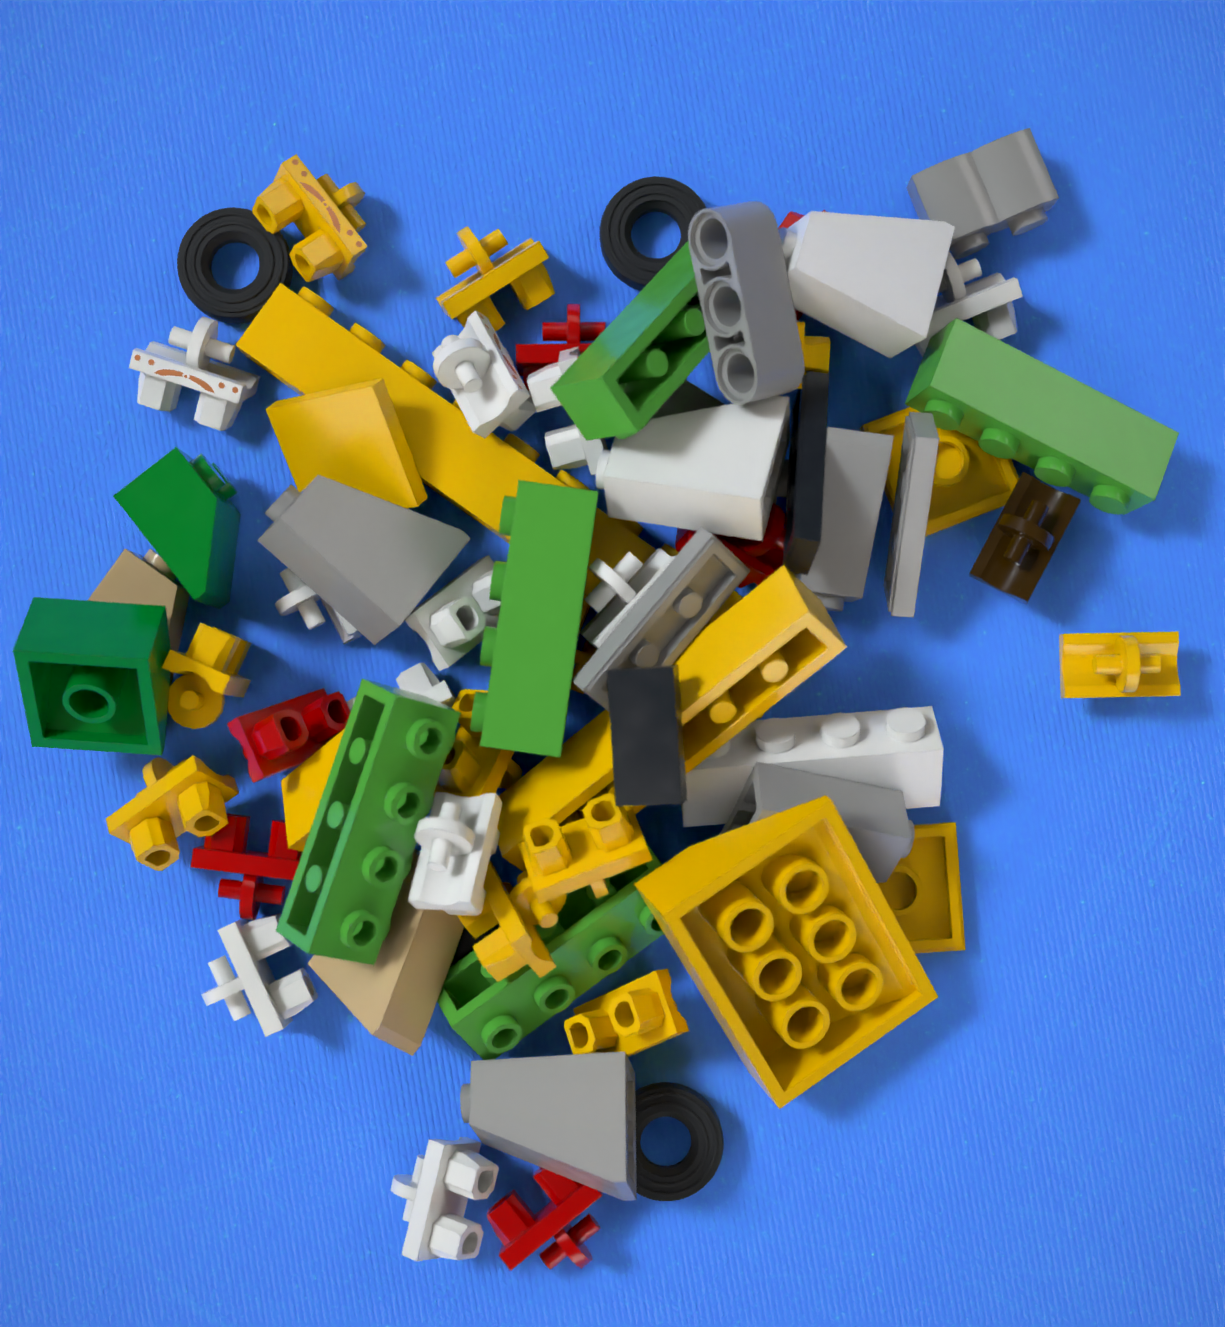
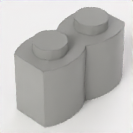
(986, 191)

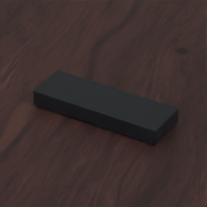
(806, 473)

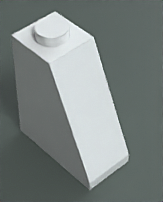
(867, 275)
(701, 469)

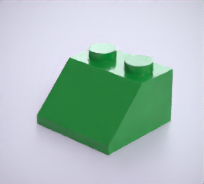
(188, 521)
(94, 675)

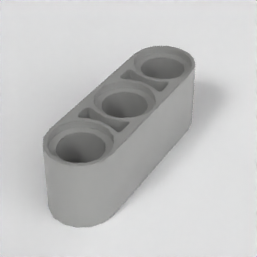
(746, 301)

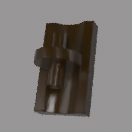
(1024, 538)

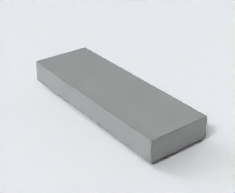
(910, 513)
(667, 613)

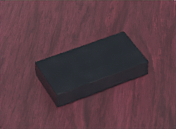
(647, 735)

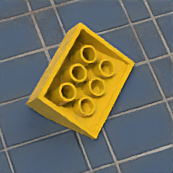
(789, 944)

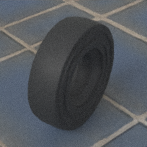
(622, 212)
(204, 241)
(706, 1147)

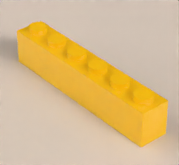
(726, 682)

